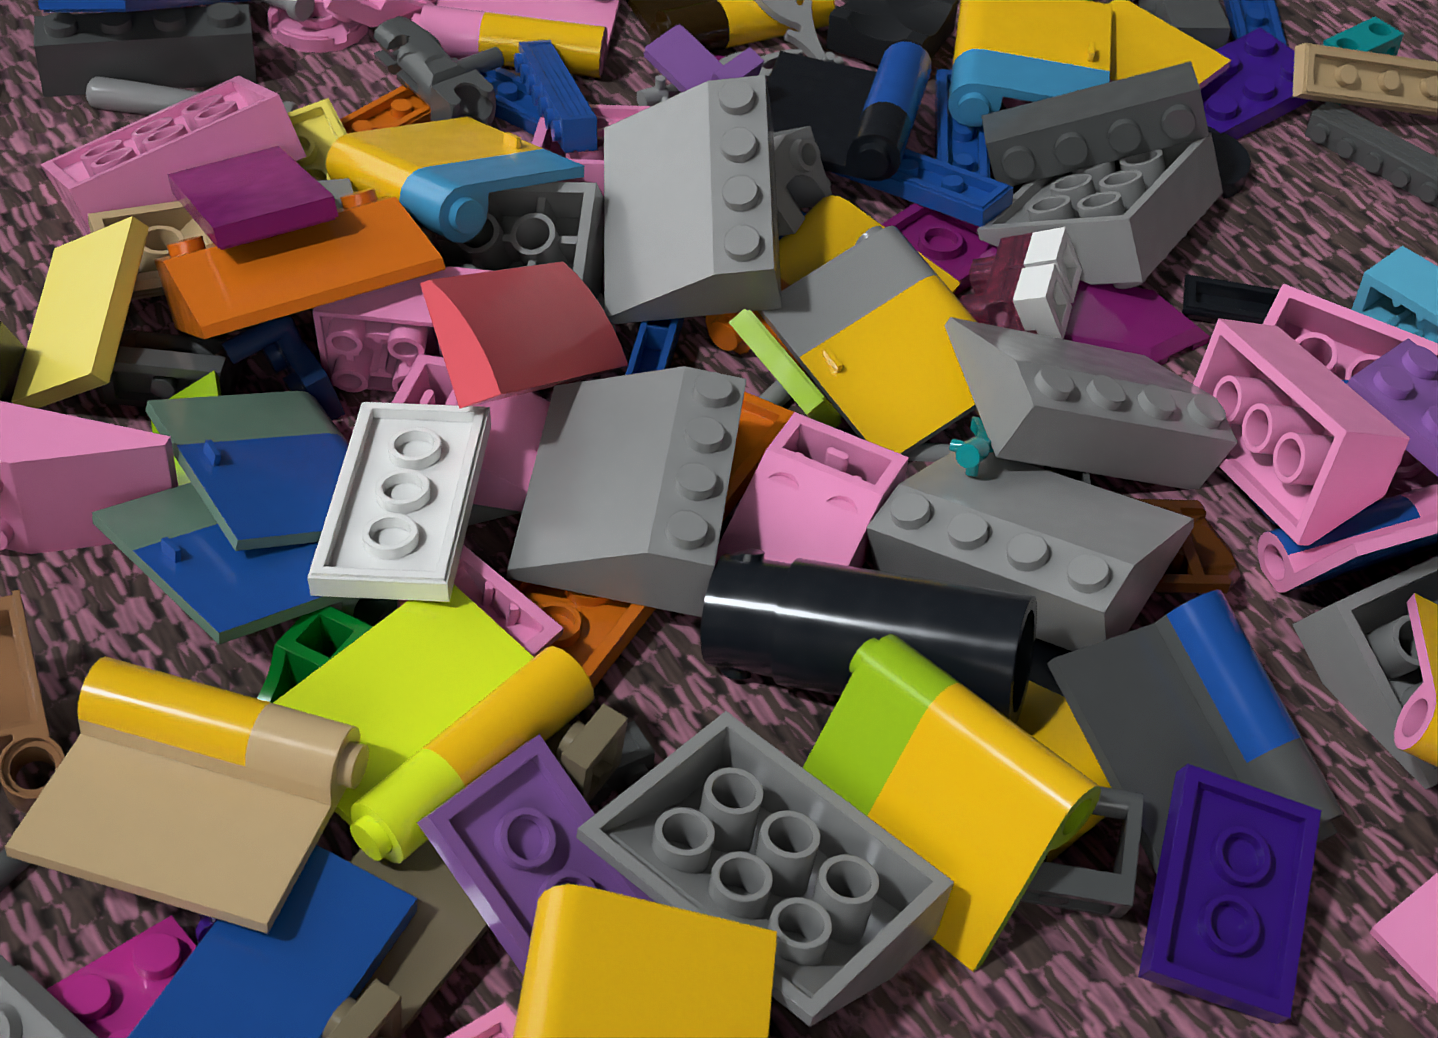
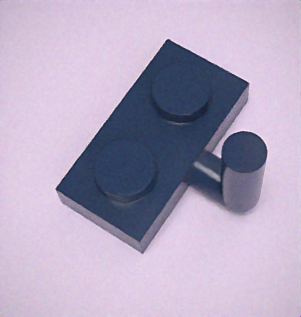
(287, 350)

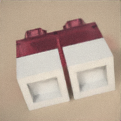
(1026, 283)

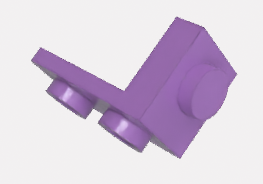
(689, 63)

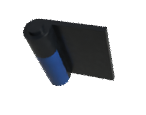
(854, 113)

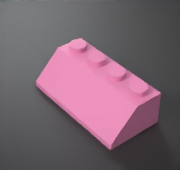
(1304, 437)

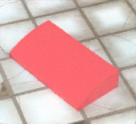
(519, 331)

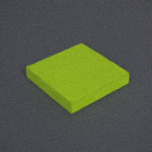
(784, 368)

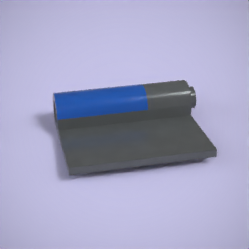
(1191, 697)

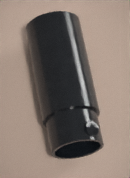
(814, 615)

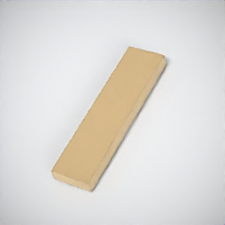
(1365, 79)

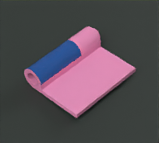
(1372, 537)

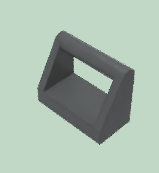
(164, 364)
(1094, 889)

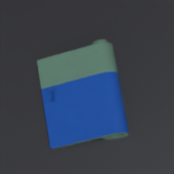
(257, 462)
(220, 588)

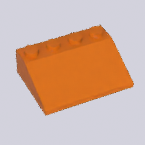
(252, 283)

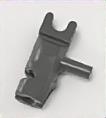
(442, 82)

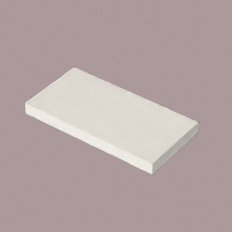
(401, 503)

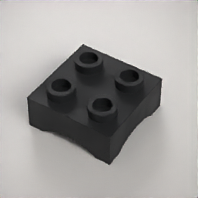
(871, 26)

